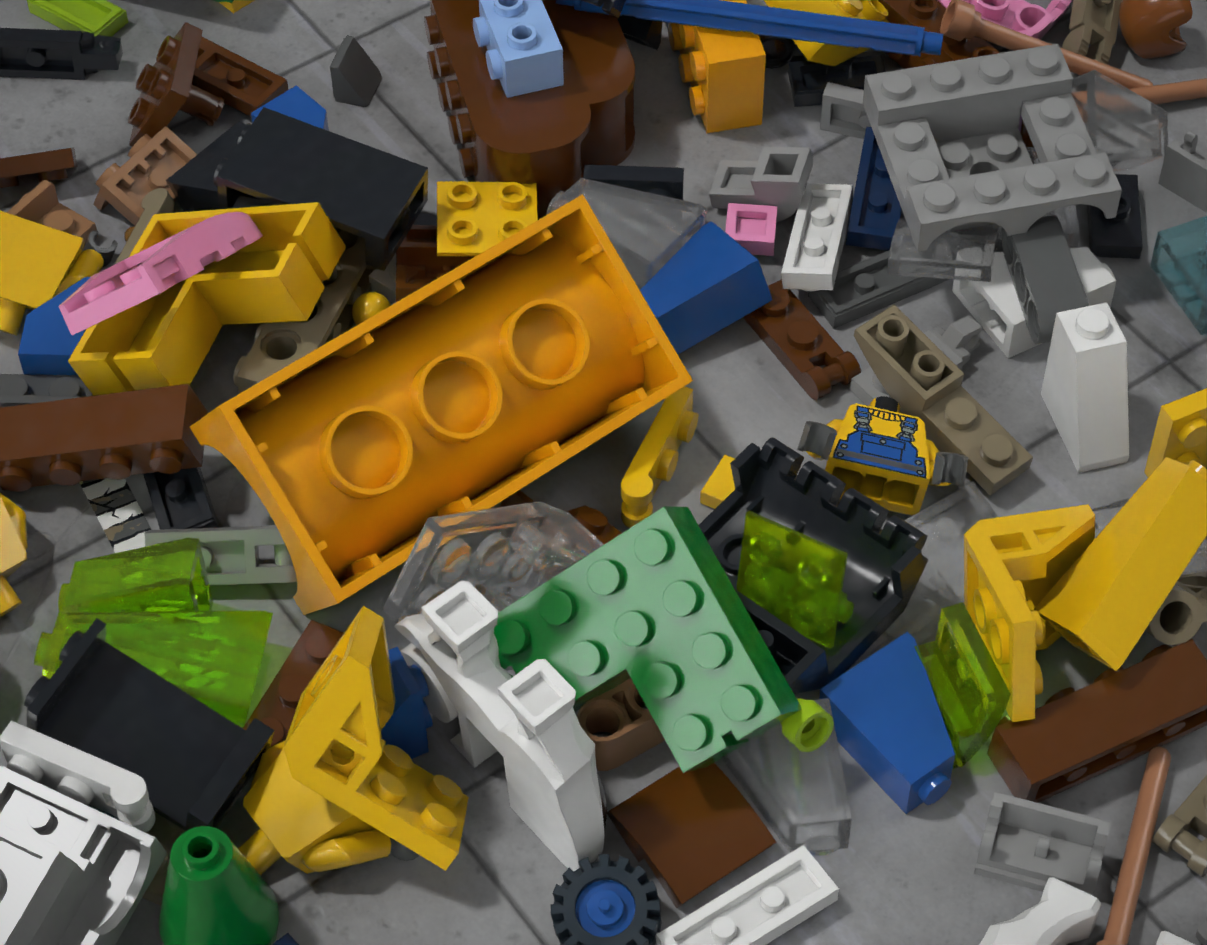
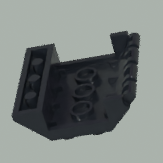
(879, 565)

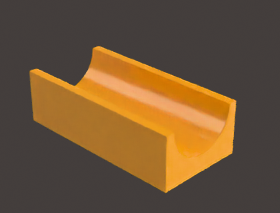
(447, 401)

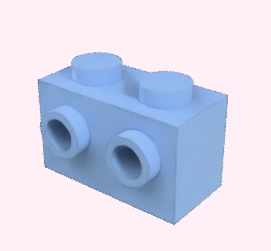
(519, 45)

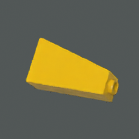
(1131, 565)

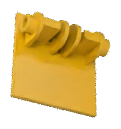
(481, 214)

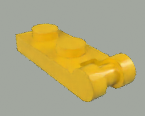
(657, 455)

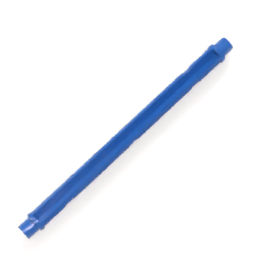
(781, 24)

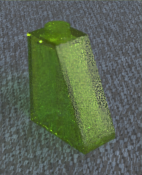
(140, 580)

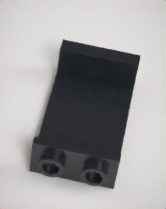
(353, 182)
(148, 726)

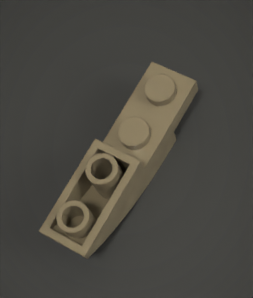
(931, 389)

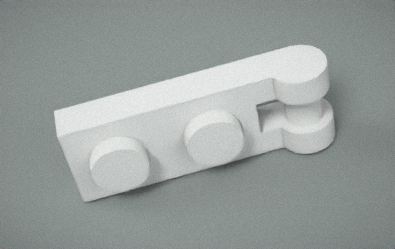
(78, 775)

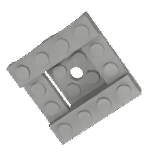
(959, 149)
(67, 868)

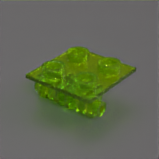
(794, 578)

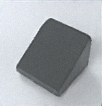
(353, 74)

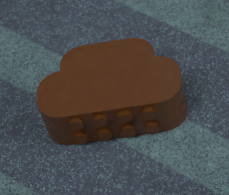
(542, 133)

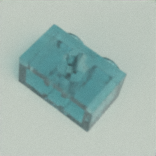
(1182, 267)

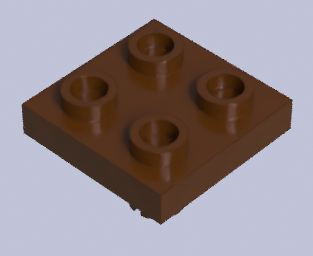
(169, 87)

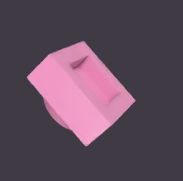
(752, 227)

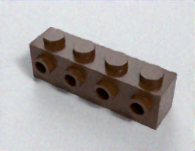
(99, 437)
(1103, 723)

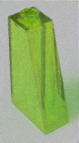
(200, 652)

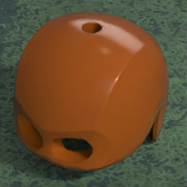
(1148, 26)

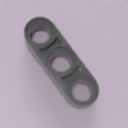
(1043, 275)

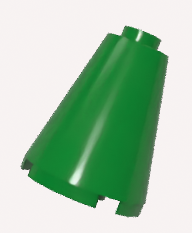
(215, 894)

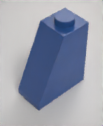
(705, 287)
(894, 724)

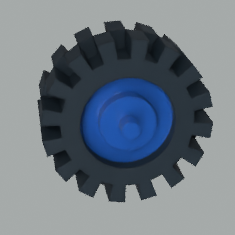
(606, 904)

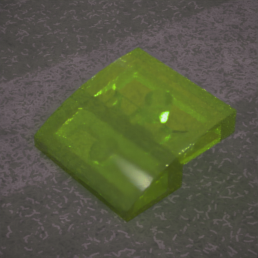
(964, 682)

